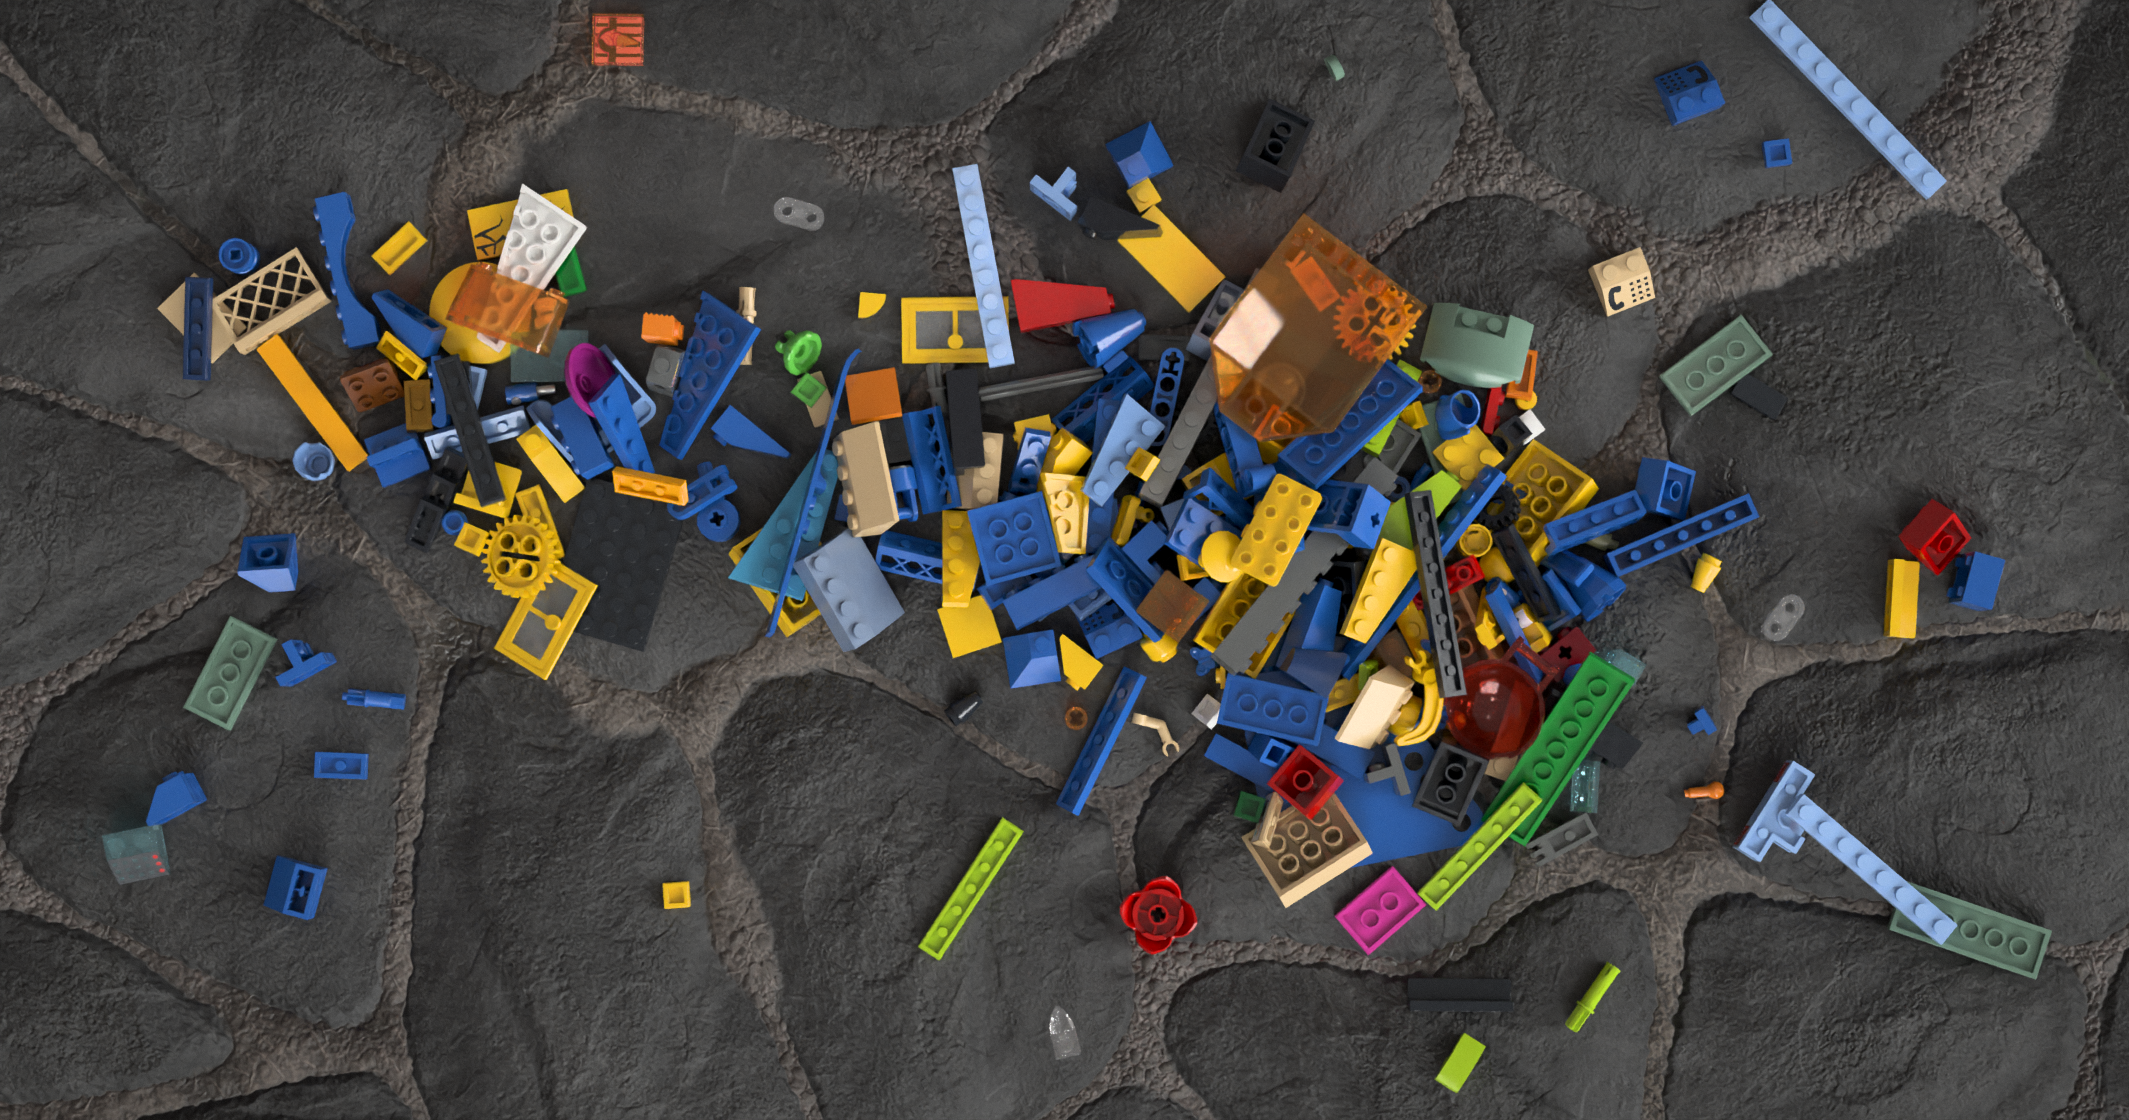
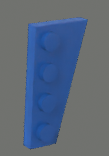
(620, 424)

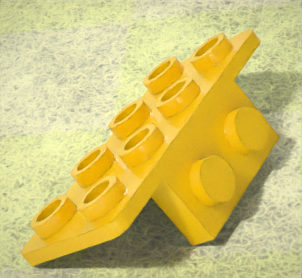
(1276, 530)

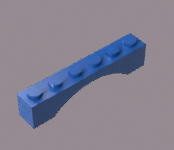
(336, 221)

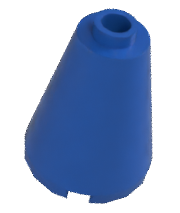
(1107, 334)

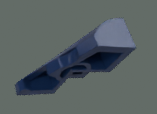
(1314, 668)

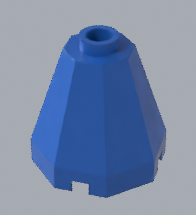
(1596, 592)

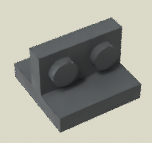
(1393, 769)

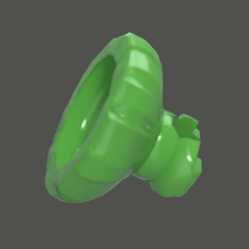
(800, 351)

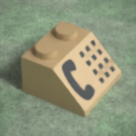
(1622, 281)

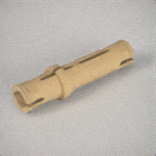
(746, 309)

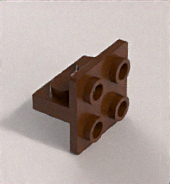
(373, 384)

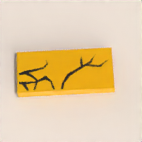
(492, 223)

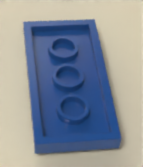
(1123, 583)
(1272, 709)

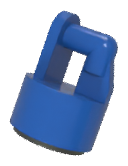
(904, 482)

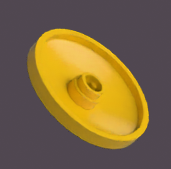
(457, 338)

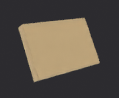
(173, 310)

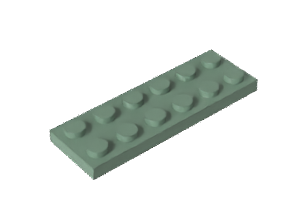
(1982, 934)

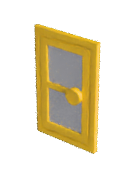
(943, 330)
(546, 621)

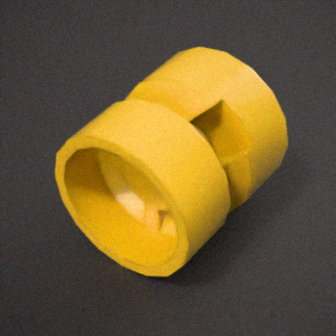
(1474, 541)

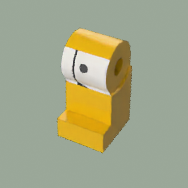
(1535, 632)

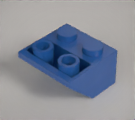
(295, 887)

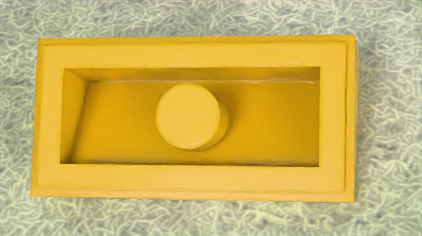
(402, 356)

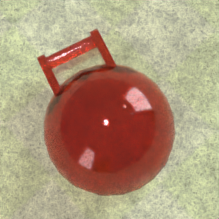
(1501, 705)

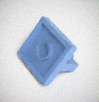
(1056, 195)

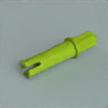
(1592, 997)

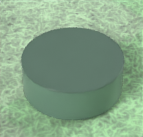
(1334, 67)

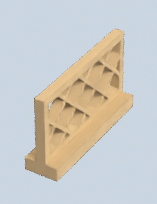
(283, 319)

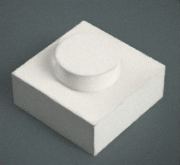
(1532, 423)
(1207, 711)

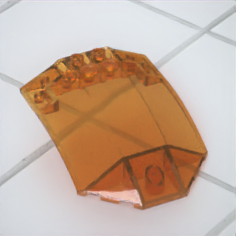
(1307, 336)

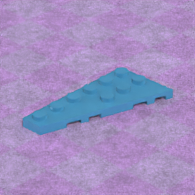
(767, 555)

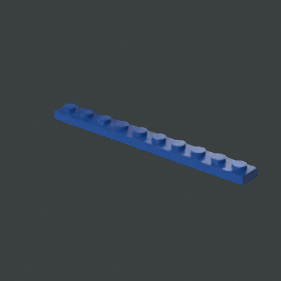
(1450, 531)

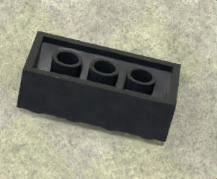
(1612, 744)

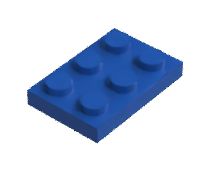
(1193, 527)

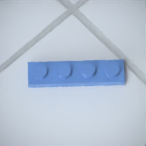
(496, 427)

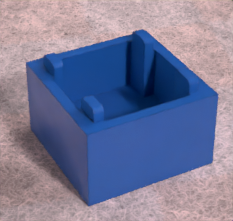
(1976, 581)

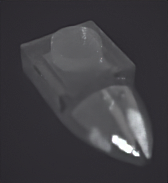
(1063, 1035)

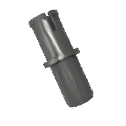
(936, 386)

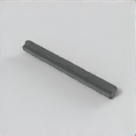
(1040, 383)

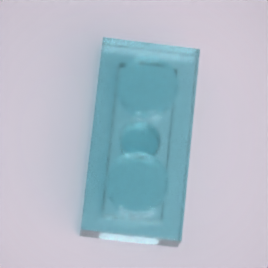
(1585, 787)

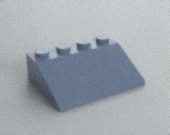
(848, 589)

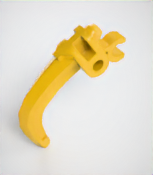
(1433, 706)

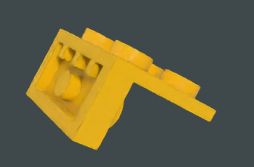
(510, 480)

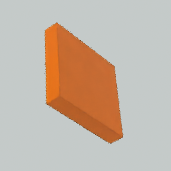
(873, 396)

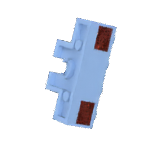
(1769, 821)

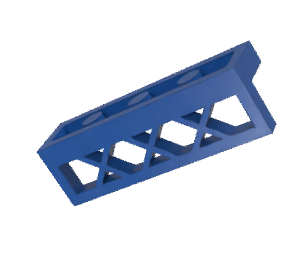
(1134, 385)
(928, 461)
(1221, 498)
(1594, 522)
(909, 548)

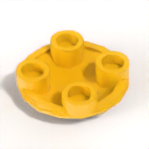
(1217, 556)

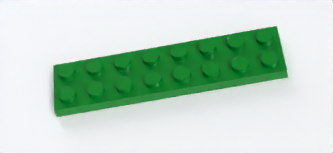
(1564, 739)

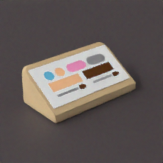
(1268, 820)

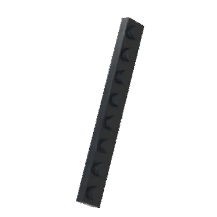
(1435, 594)

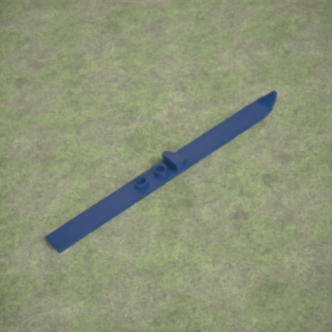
(815, 485)

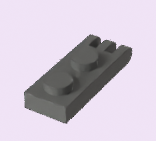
(1562, 839)

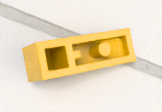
(1064, 456)
(551, 463)

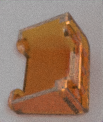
(508, 309)

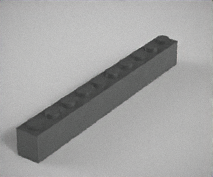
(1183, 436)
(1274, 602)

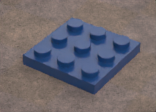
(1014, 538)

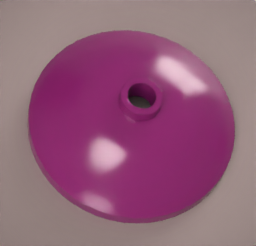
(585, 373)

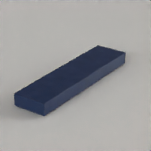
(197, 328)

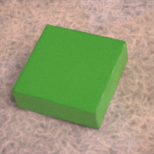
(808, 390)

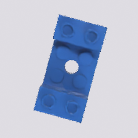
(1350, 511)
(1151, 540)

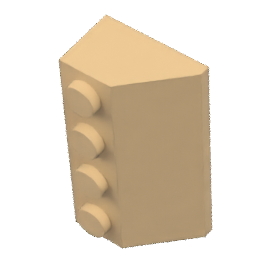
(865, 480)

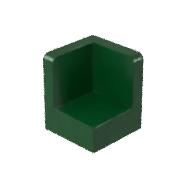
(1249, 807)

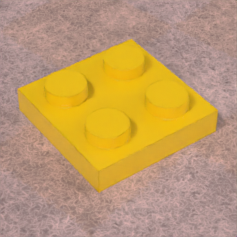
(1467, 456)

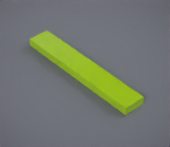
(1479, 846)
(970, 888)

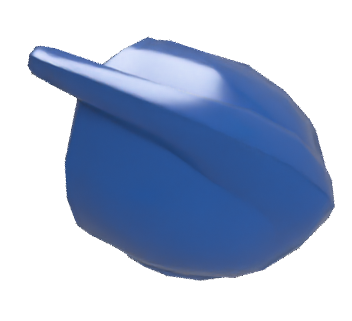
(1454, 418)

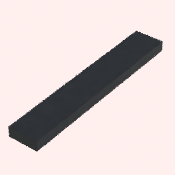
(470, 430)

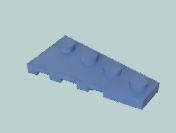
(1129, 429)

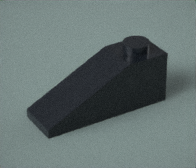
(1114, 223)

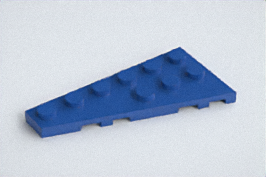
(707, 367)

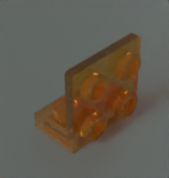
(1172, 606)

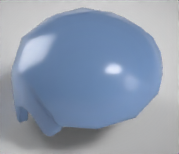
(313, 461)

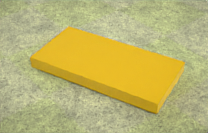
(1174, 262)

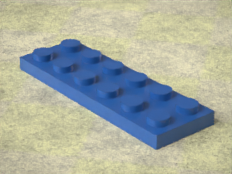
(1321, 455)

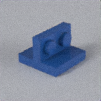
(396, 455)
(1562, 597)
(303, 665)

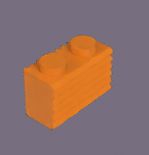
(661, 329)

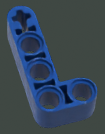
(1166, 396)
(1244, 458)

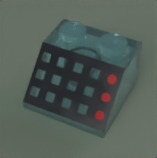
(137, 854)

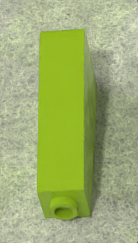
(1396, 523)

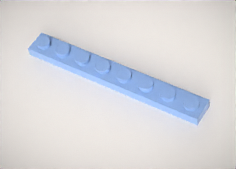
(983, 266)
(1871, 869)

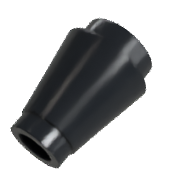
(963, 708)

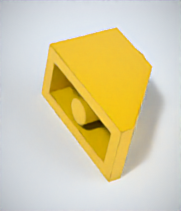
(1078, 664)

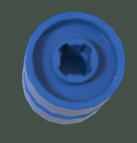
(239, 256)

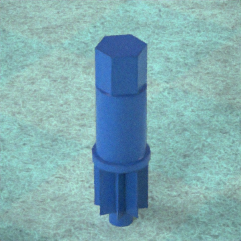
(374, 699)

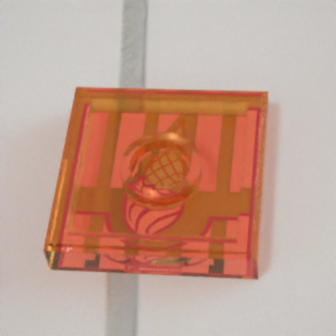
(617, 39)

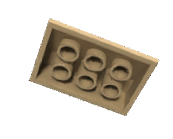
(1309, 851)

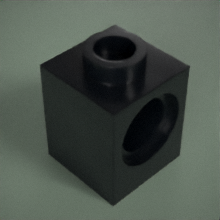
(1510, 436)

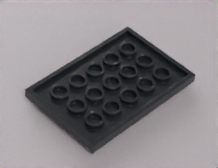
(627, 551)

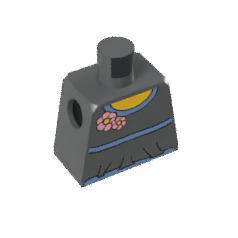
(665, 369)

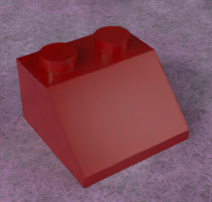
(1935, 536)
(1305, 782)

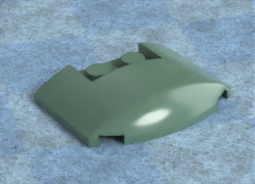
(1476, 346)

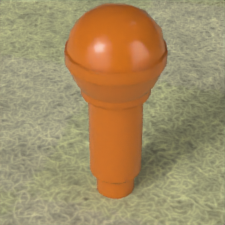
(1713, 790)

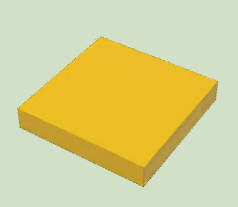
(969, 627)

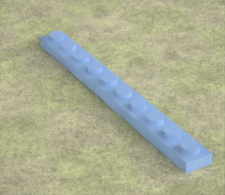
(1848, 99)

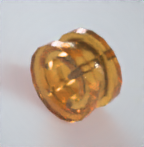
(1434, 375)
(1084, 718)

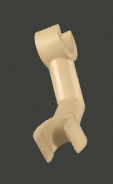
(1157, 724)

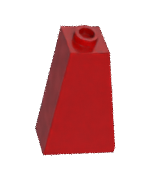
(1057, 304)

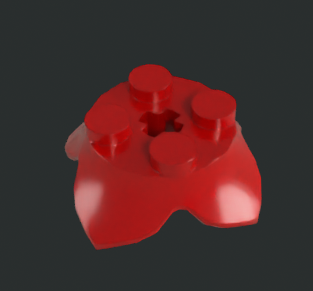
(1157, 935)

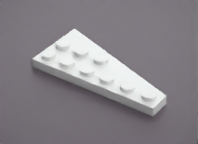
(535, 245)

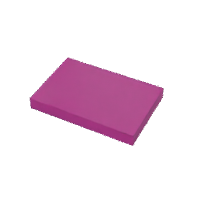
(1380, 910)

